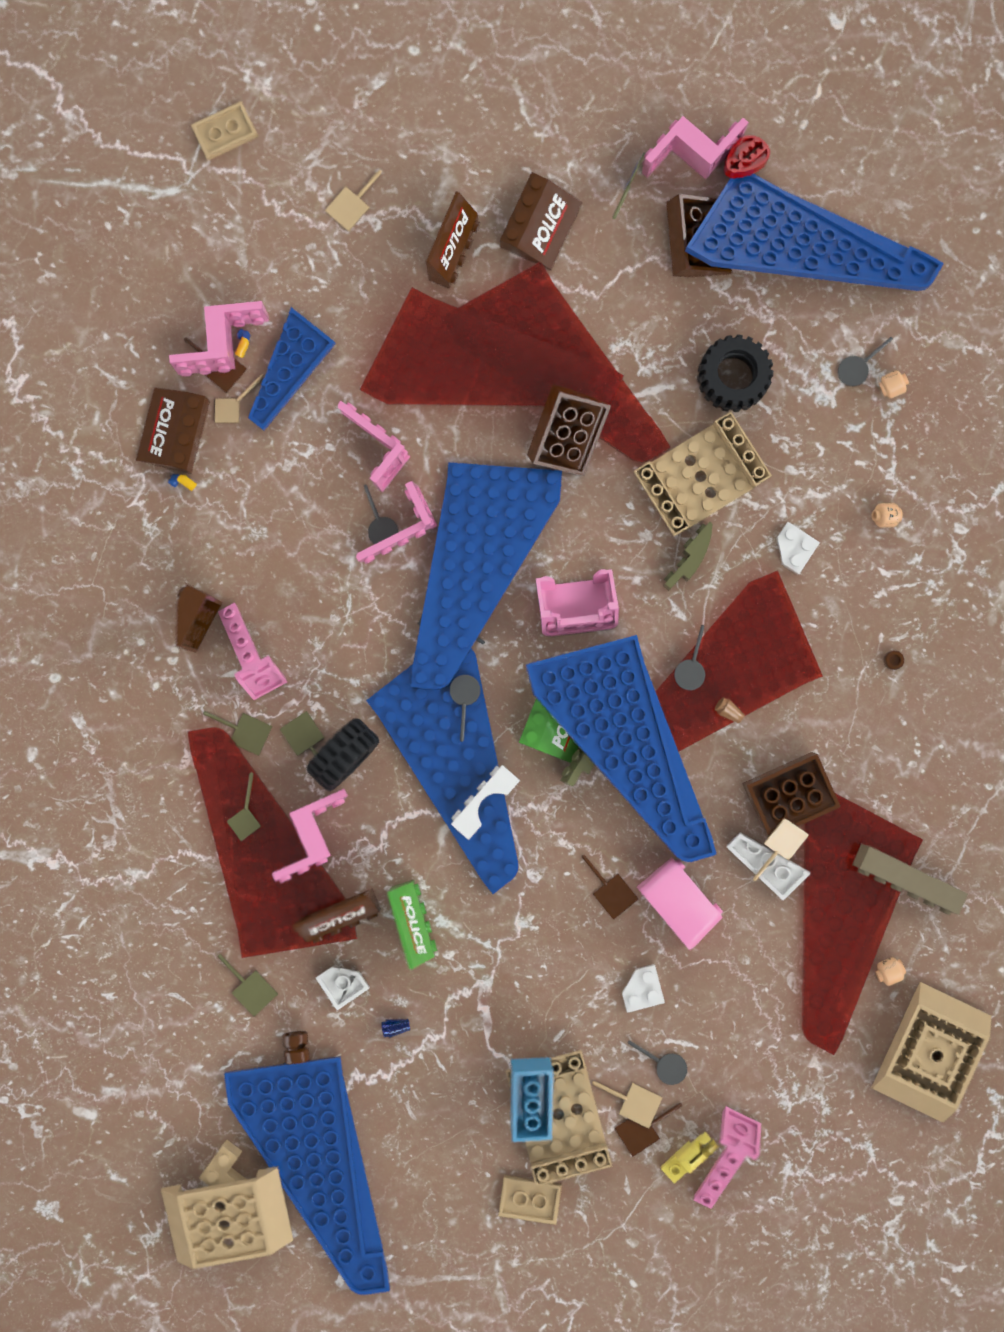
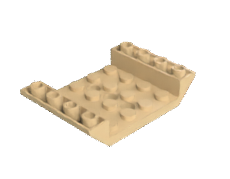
(721, 455)
(576, 1137)
(252, 1208)

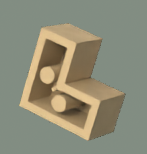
(220, 1168)

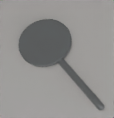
(855, 370)
(381, 527)
(690, 673)
(464, 691)
(670, 1068)

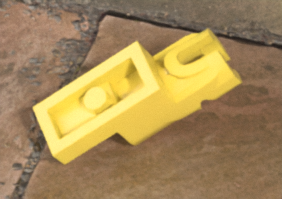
(689, 1157)

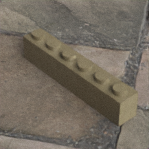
(909, 879)

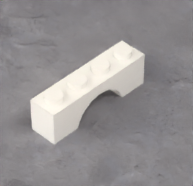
(468, 821)

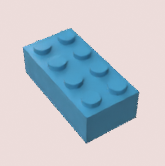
(531, 1099)

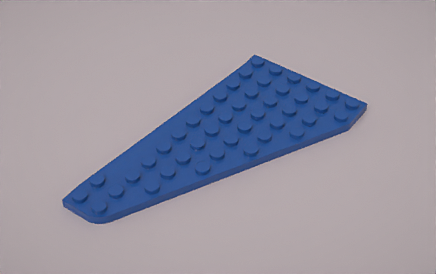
(779, 233)
(481, 542)
(617, 720)
(428, 736)
(307, 1129)

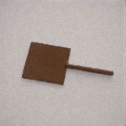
(223, 380)
(614, 894)
(638, 1137)

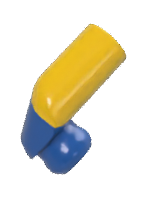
(244, 342)
(182, 479)

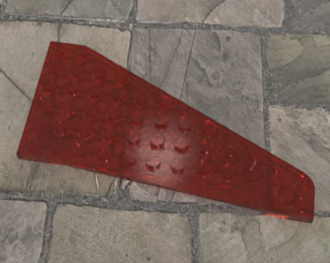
(537, 309)
(465, 360)
(747, 656)
(260, 906)

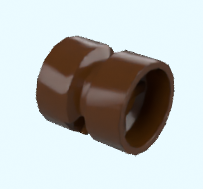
(296, 1049)

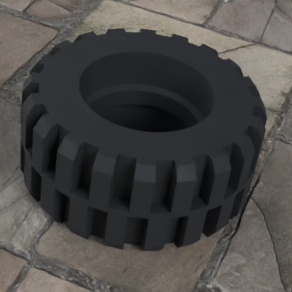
(747, 352)
(342, 754)

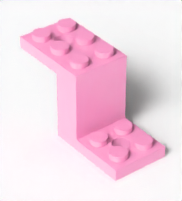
(693, 147)
(219, 338)
(310, 835)

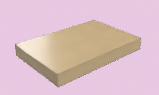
(224, 130)
(527, 1202)

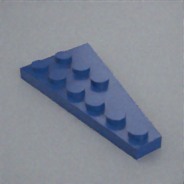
(292, 362)

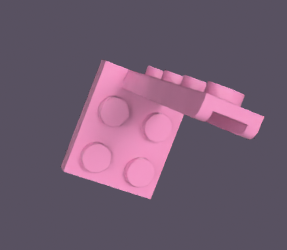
(392, 461)
(401, 538)
(257, 674)
(741, 1139)

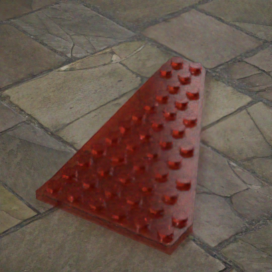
(843, 915)

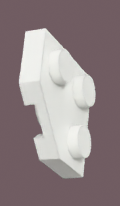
(795, 547)
(342, 985)
(643, 989)

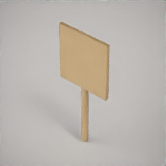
(348, 207)
(784, 841)
(639, 1103)

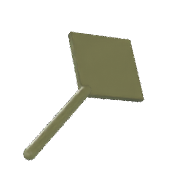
(244, 822)

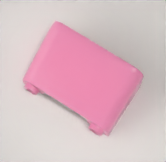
(578, 605)
(680, 902)

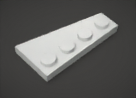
(781, 874)

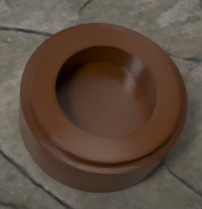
(893, 660)

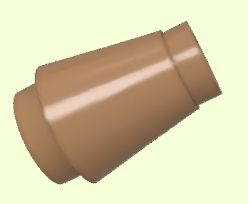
(729, 710)

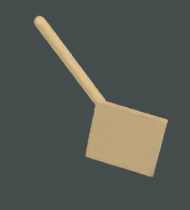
(228, 409)

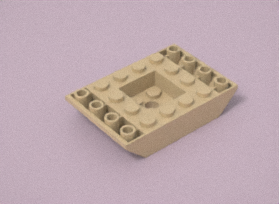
(933, 1024)

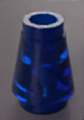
(394, 1027)

